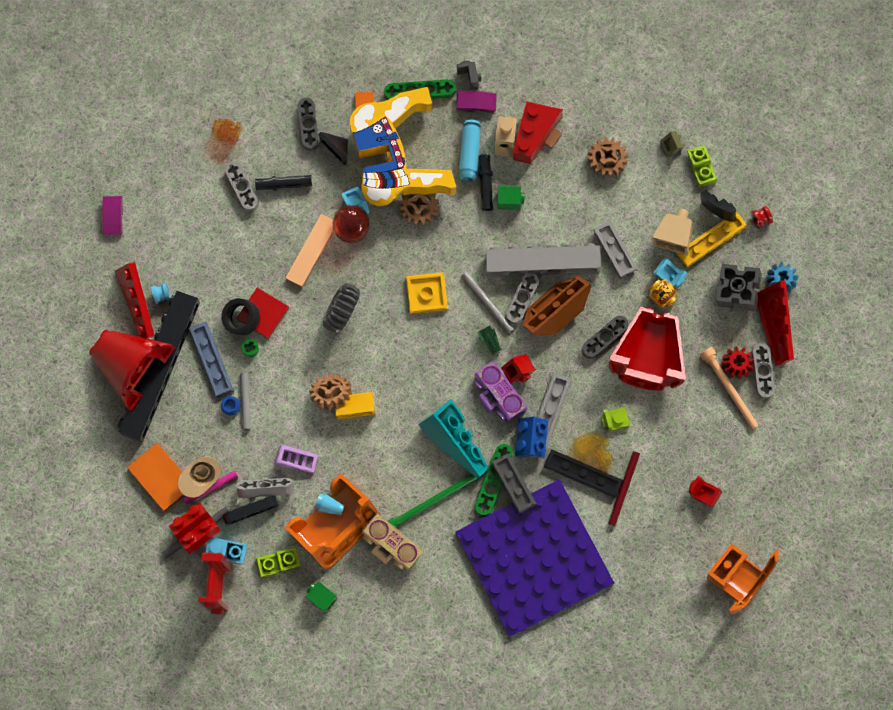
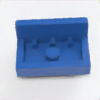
(531, 437)

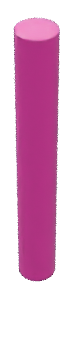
(220, 482)

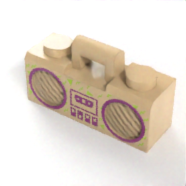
(386, 535)

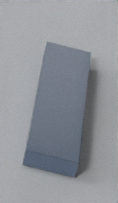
(211, 359)

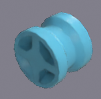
(160, 293)

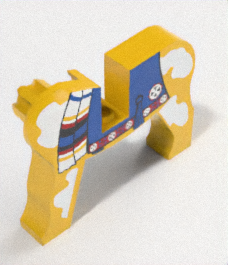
(375, 133)

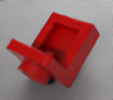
(704, 492)

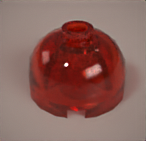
(350, 223)

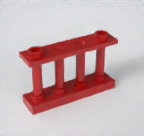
(217, 568)

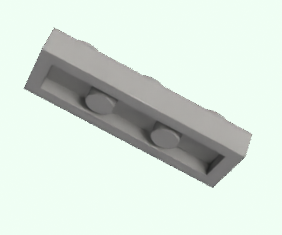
(615, 249)

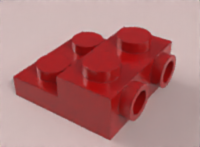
(194, 528)

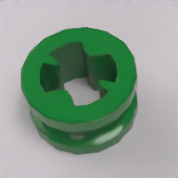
(252, 353)

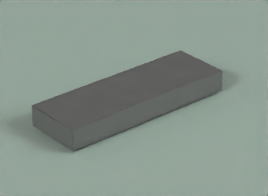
(513, 483)

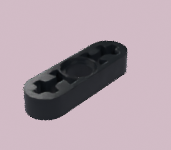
(250, 510)

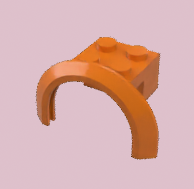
(739, 576)

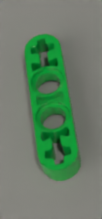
(422, 84)
(491, 479)

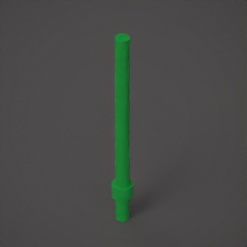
(432, 501)

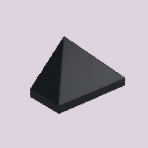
(336, 145)

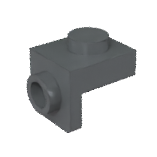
(470, 68)

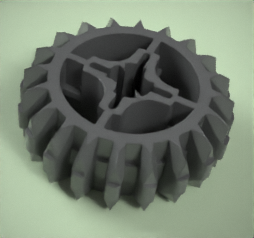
(341, 308)

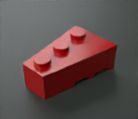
(534, 130)

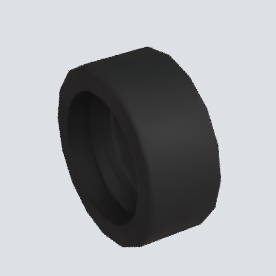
(227, 313)

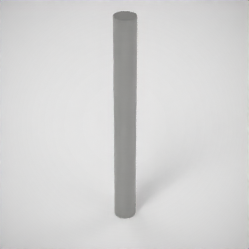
(487, 302)

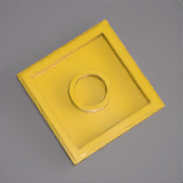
(426, 293)

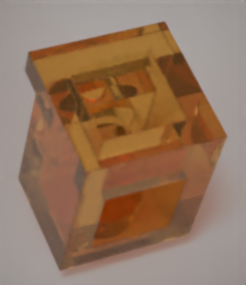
(227, 130)

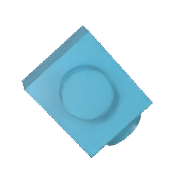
(670, 272)

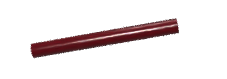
(624, 488)

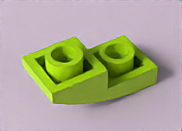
(701, 166)
(277, 562)

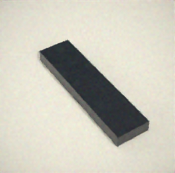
(583, 473)

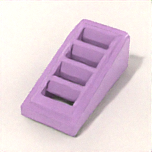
(286, 464)

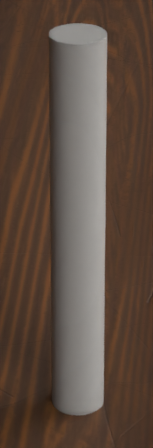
(245, 401)

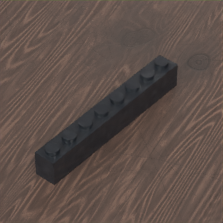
(154, 381)

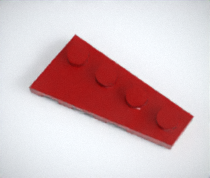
(134, 296)
(776, 321)

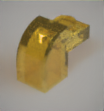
(594, 444)

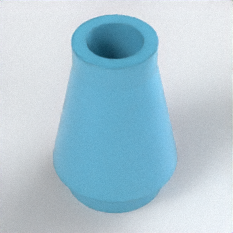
(328, 505)

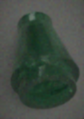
(489, 339)

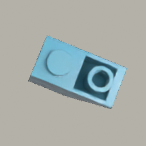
(233, 551)

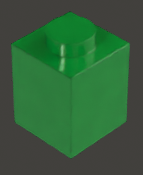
(510, 197)
(321, 596)

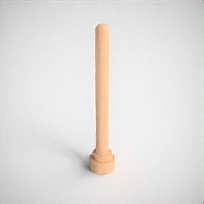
(710, 357)

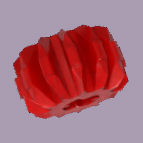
(730, 358)

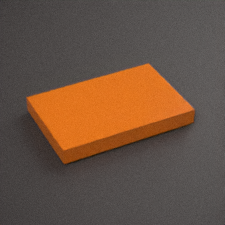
(158, 476)

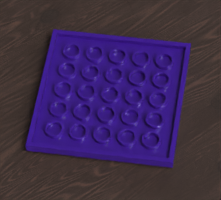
(534, 559)

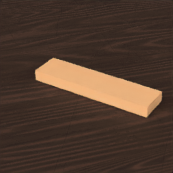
(311, 251)

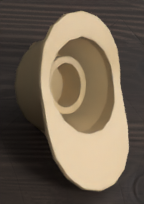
(199, 476)

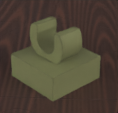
(671, 143)

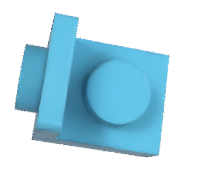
(355, 197)

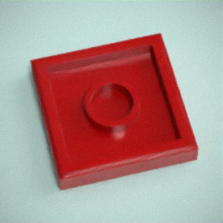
(270, 311)

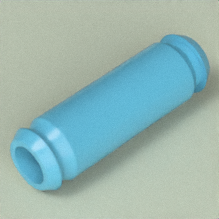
(469, 150)

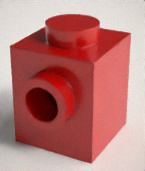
(518, 369)

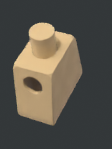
(505, 135)
(674, 232)

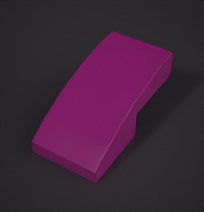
(476, 100)
(112, 215)

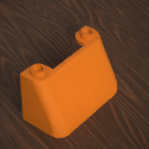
(331, 535)

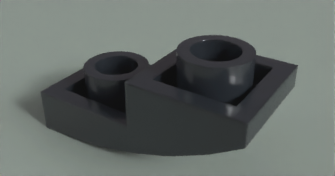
(719, 208)

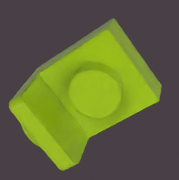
(615, 419)

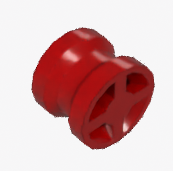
(762, 217)

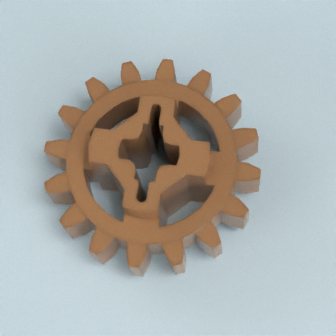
(606, 149)
(426, 207)
(330, 391)

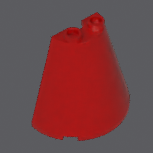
(650, 352)
(124, 361)

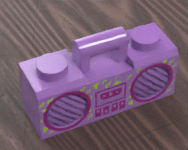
(502, 392)

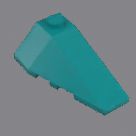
(447, 431)

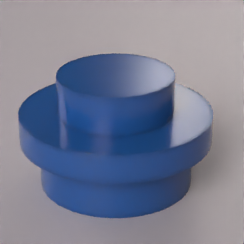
(230, 405)

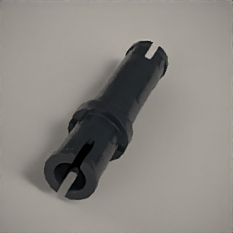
(485, 181)
(283, 182)

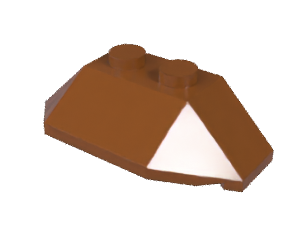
(557, 307)

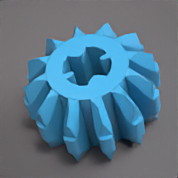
(777, 271)

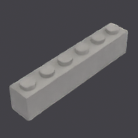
(543, 261)

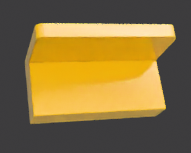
(358, 405)

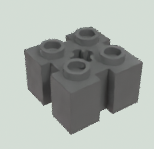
(731, 278)

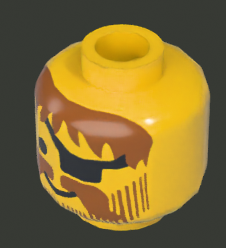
(663, 293)

